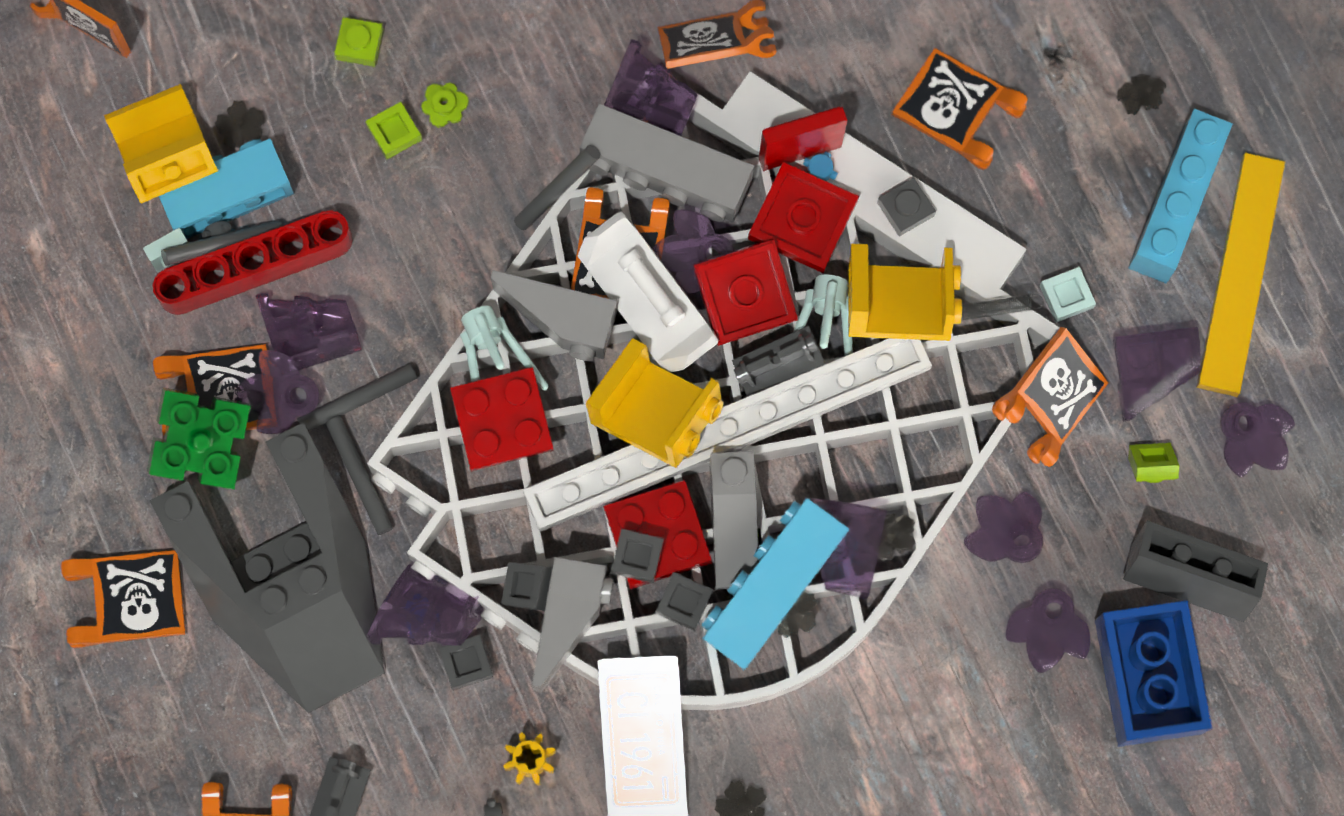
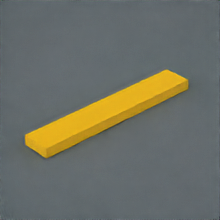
(1240, 275)

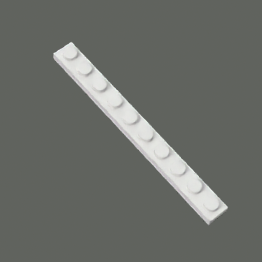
(735, 428)

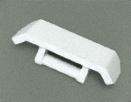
(646, 294)

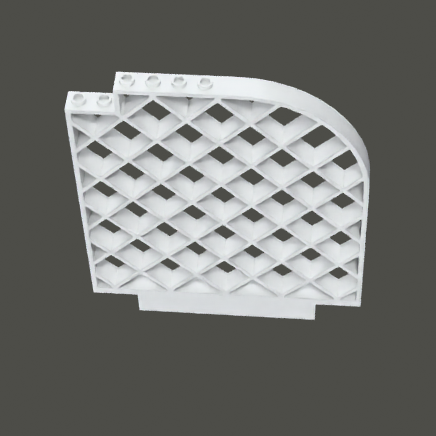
(986, 265)

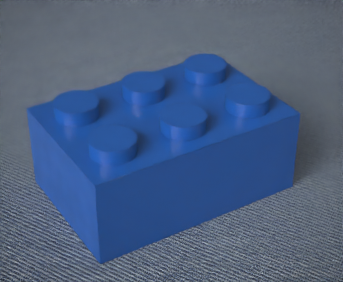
(1153, 673)

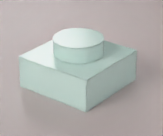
(154, 249)
(1067, 294)

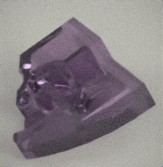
(650, 92)
(309, 328)
(1154, 366)
(854, 559)
(425, 611)

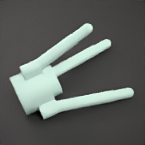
(829, 299)
(484, 331)

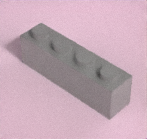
(668, 164)

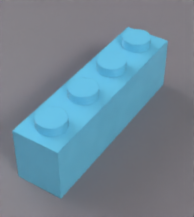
(1180, 196)
(775, 583)

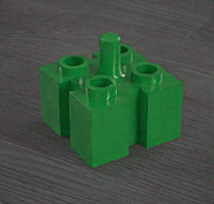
(198, 438)

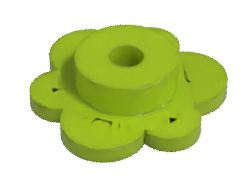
(442, 114)

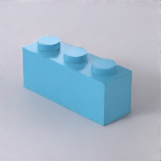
(241, 185)

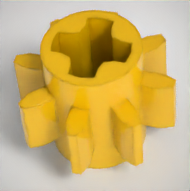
(518, 755)

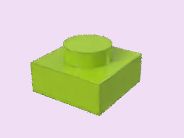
(359, 41)
(393, 130)
(1153, 462)

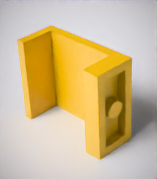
(160, 143)
(901, 299)
(653, 406)

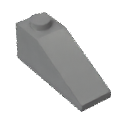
(566, 316)
(733, 515)
(570, 611)

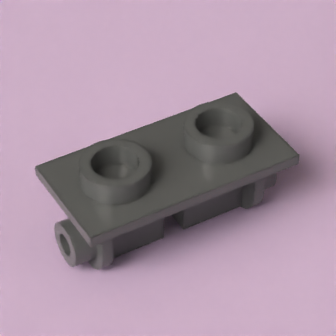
(778, 361)
(340, 789)

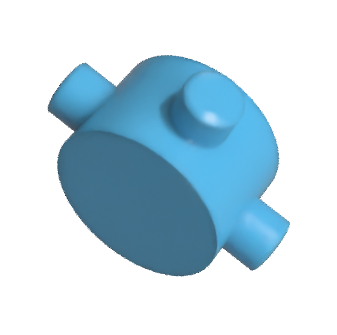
(821, 166)

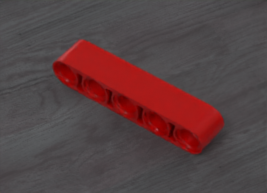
(232, 259)

